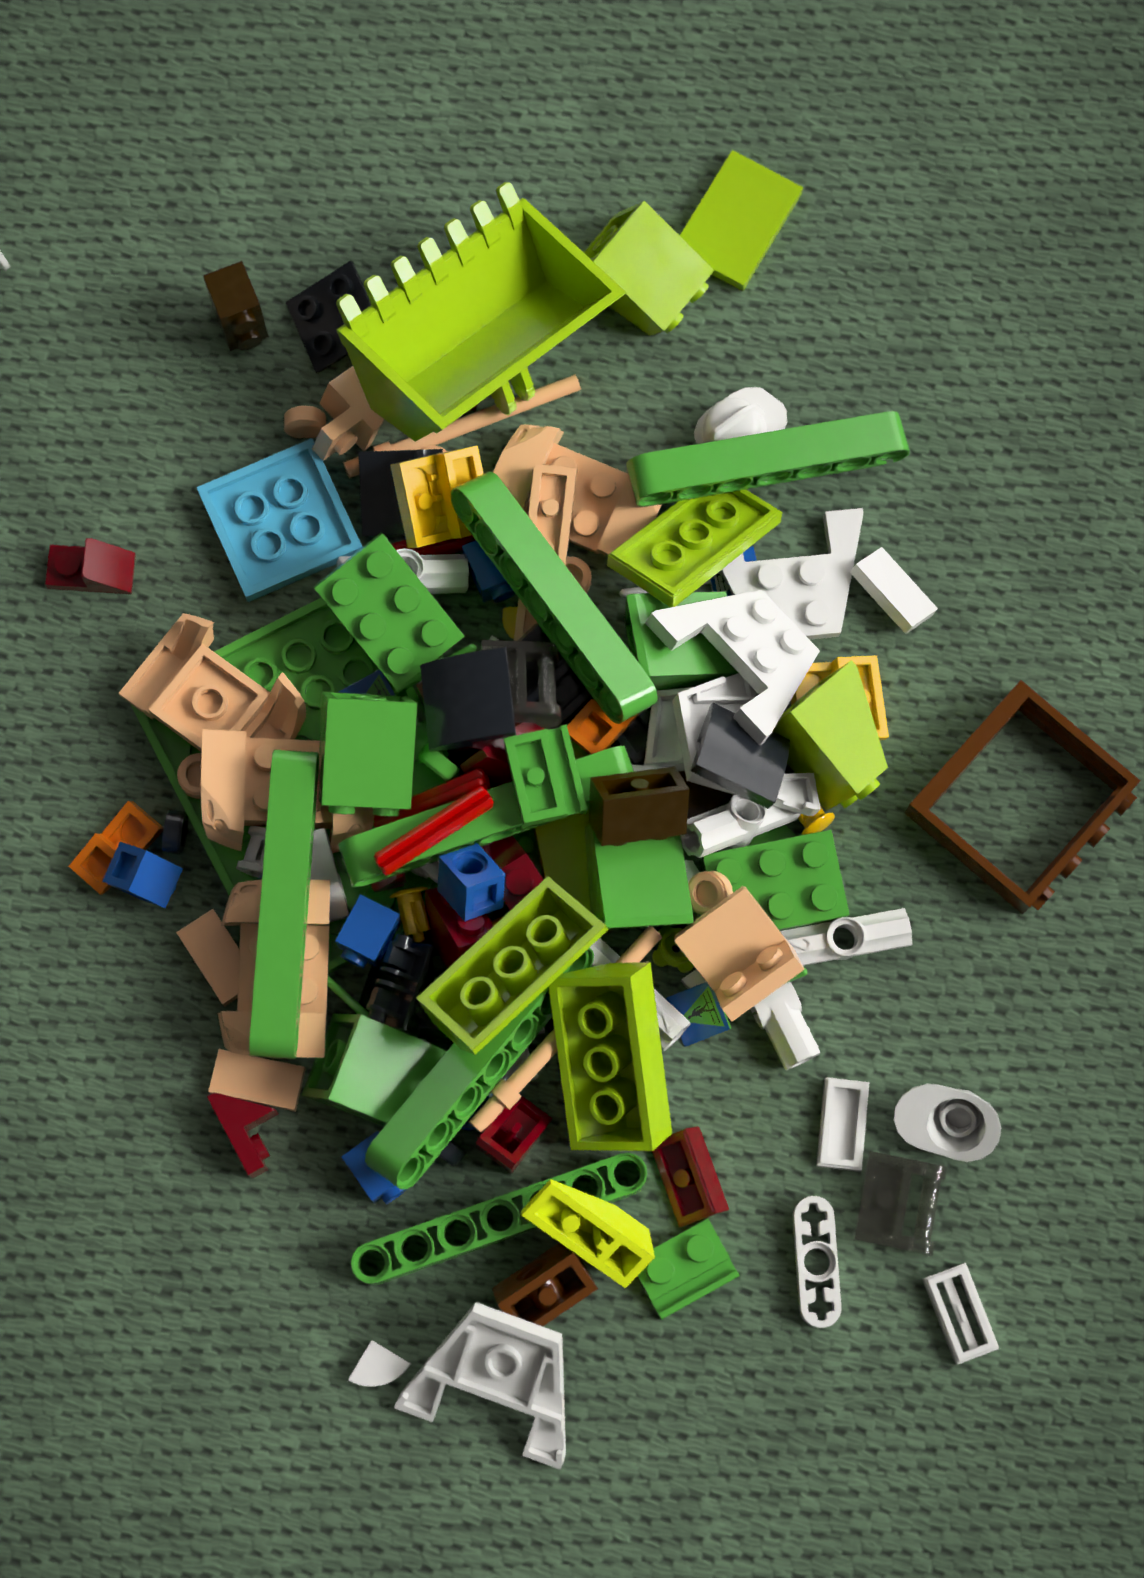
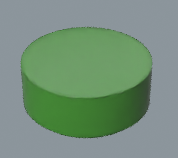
(438, 763)

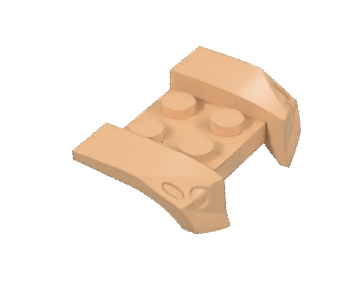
(603, 496)
(199, 690)
(238, 783)
(244, 910)

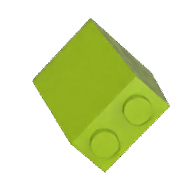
(651, 266)
(835, 738)

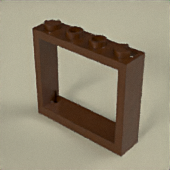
(1074, 741)

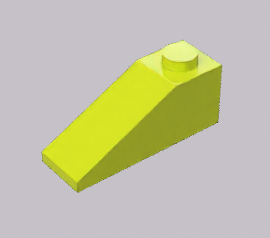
(592, 1230)

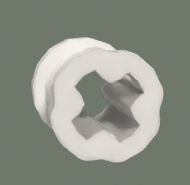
(251, 864)

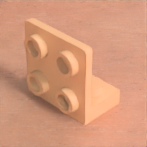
(739, 952)

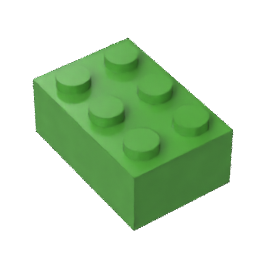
(388, 611)
(790, 878)

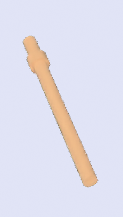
(476, 420)
(507, 1092)

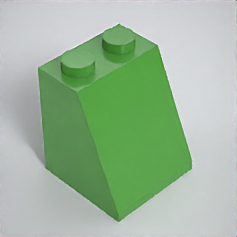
(683, 667)
(366, 752)
(638, 883)
(369, 1068)

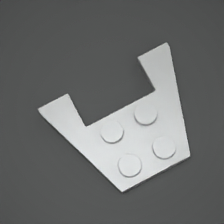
(807, 588)
(755, 641)
(691, 706)
(504, 1363)

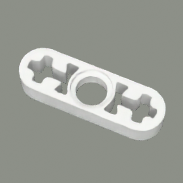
(824, 1227)

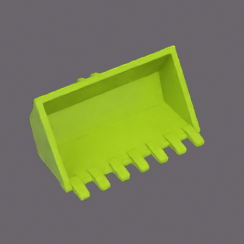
(471, 317)

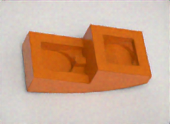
(594, 730)
(129, 826)

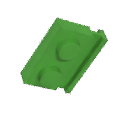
(545, 775)
(686, 1269)

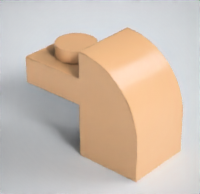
(352, 417)

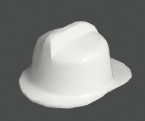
(741, 414)
(947, 1122)

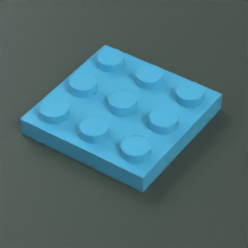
(279, 519)

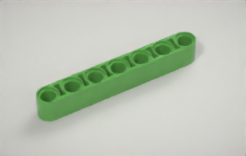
(767, 458)
(554, 597)
(495, 824)
(284, 904)
(453, 1094)
(476, 1218)

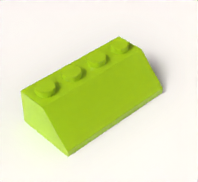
(510, 966)
(611, 1058)

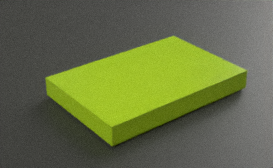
(740, 218)

